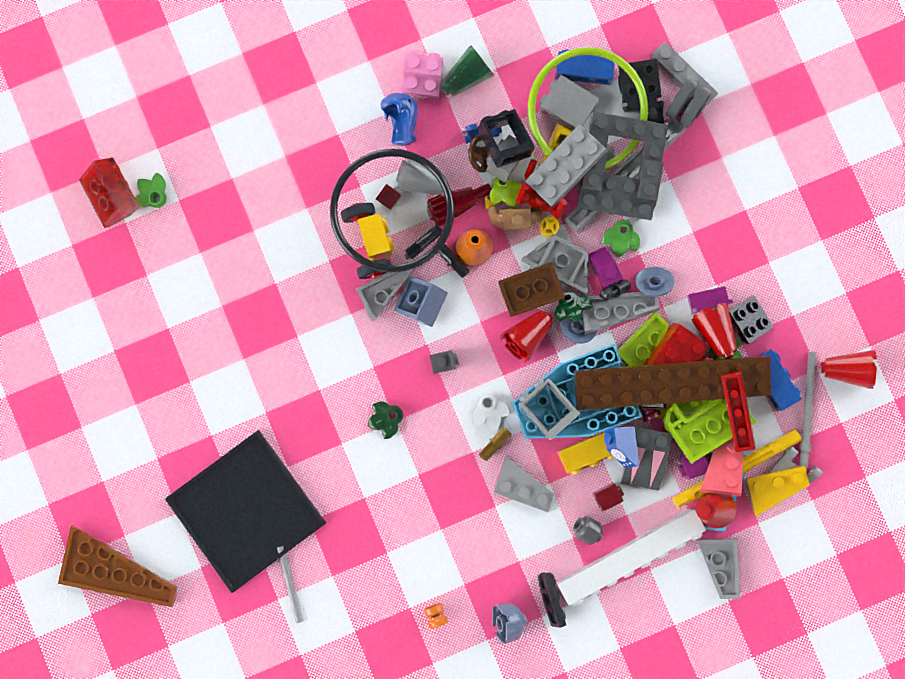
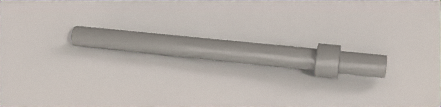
(805, 446)

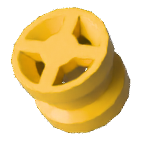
(549, 223)

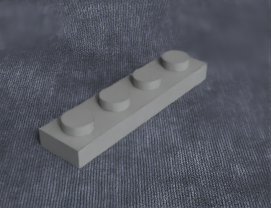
(680, 69)

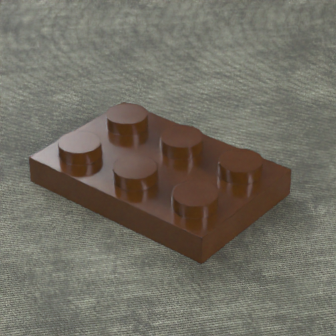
(531, 289)

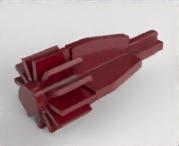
(463, 200)

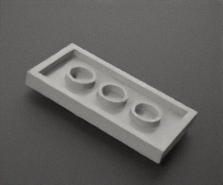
(566, 165)

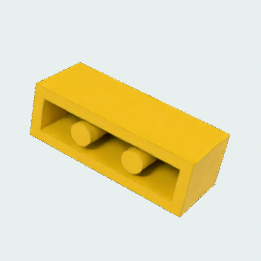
(584, 453)

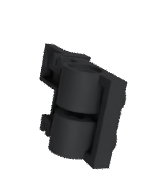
(649, 75)

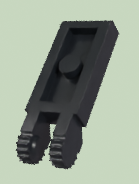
(551, 599)

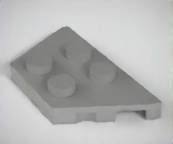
(567, 258)

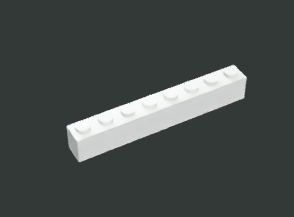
(630, 557)

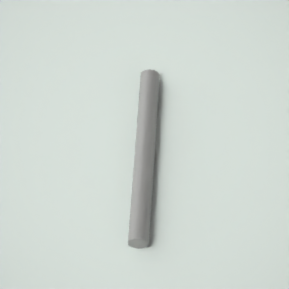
(290, 586)

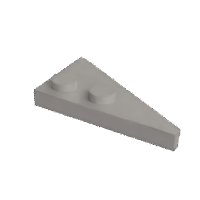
(379, 292)

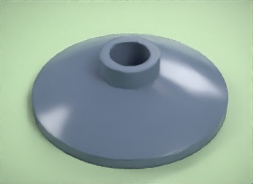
(654, 281)
(578, 336)

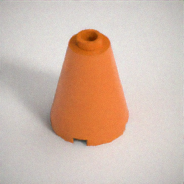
(474, 253)

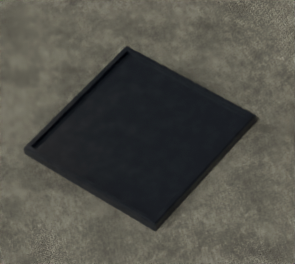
(245, 510)

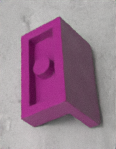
(708, 298)

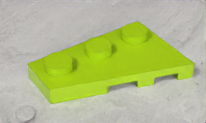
(643, 341)

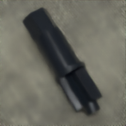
(423, 242)

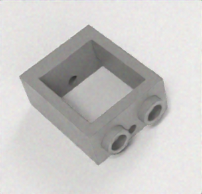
(563, 422)

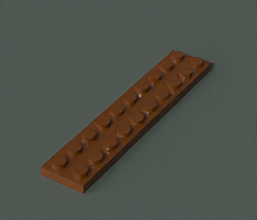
(668, 382)

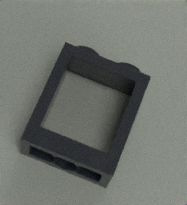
(510, 155)

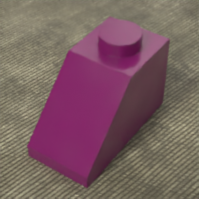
(605, 267)
(692, 470)

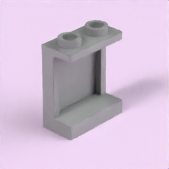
(568, 102)

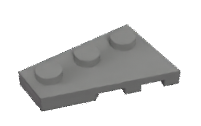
(522, 487)
(722, 562)

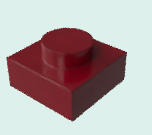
(388, 197)

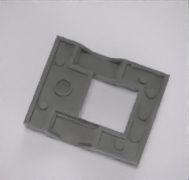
(618, 193)

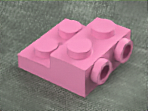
(422, 74)

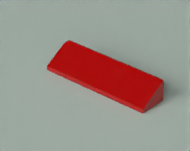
(738, 411)

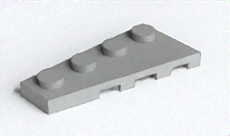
(617, 310)

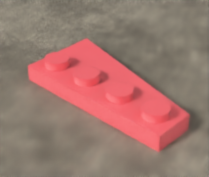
(724, 471)

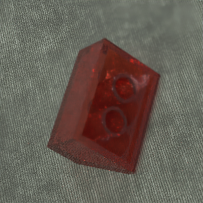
(108, 191)

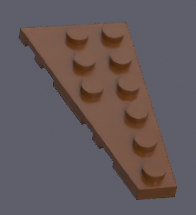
(102, 569)

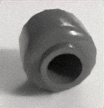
(588, 530)

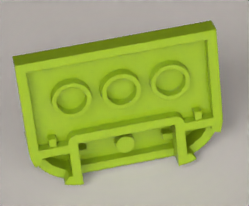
(699, 426)

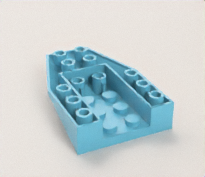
(550, 409)

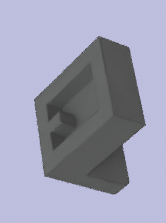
(444, 361)

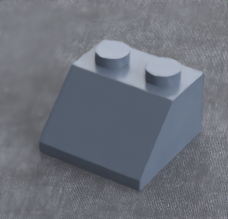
(421, 301)

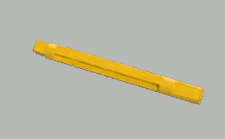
(749, 462)

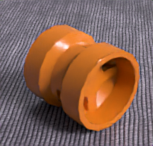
(435, 615)

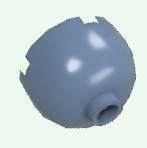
(509, 622)

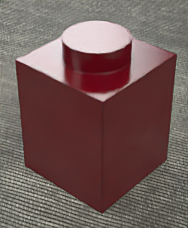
(608, 496)

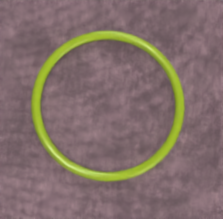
(579, 52)

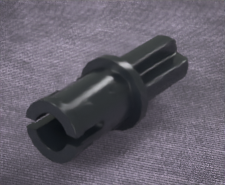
(453, 261)
(615, 290)

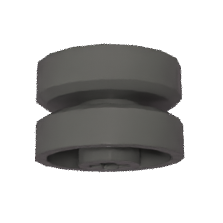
(690, 103)

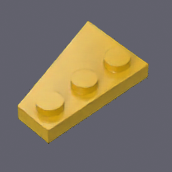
(774, 487)

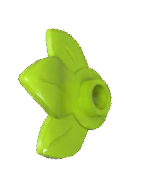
(505, 193)

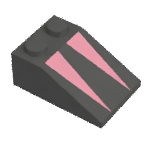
(653, 454)

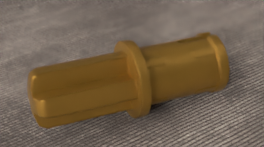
(495, 444)

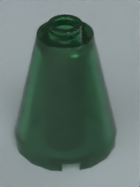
(466, 73)

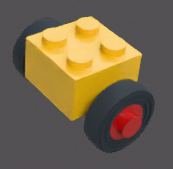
(374, 236)

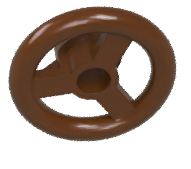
(478, 154)

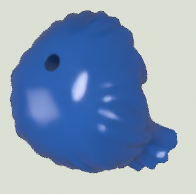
(404, 114)

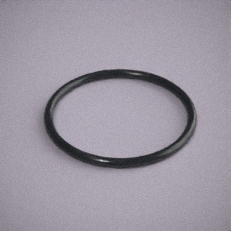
(391, 153)

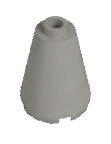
(417, 179)

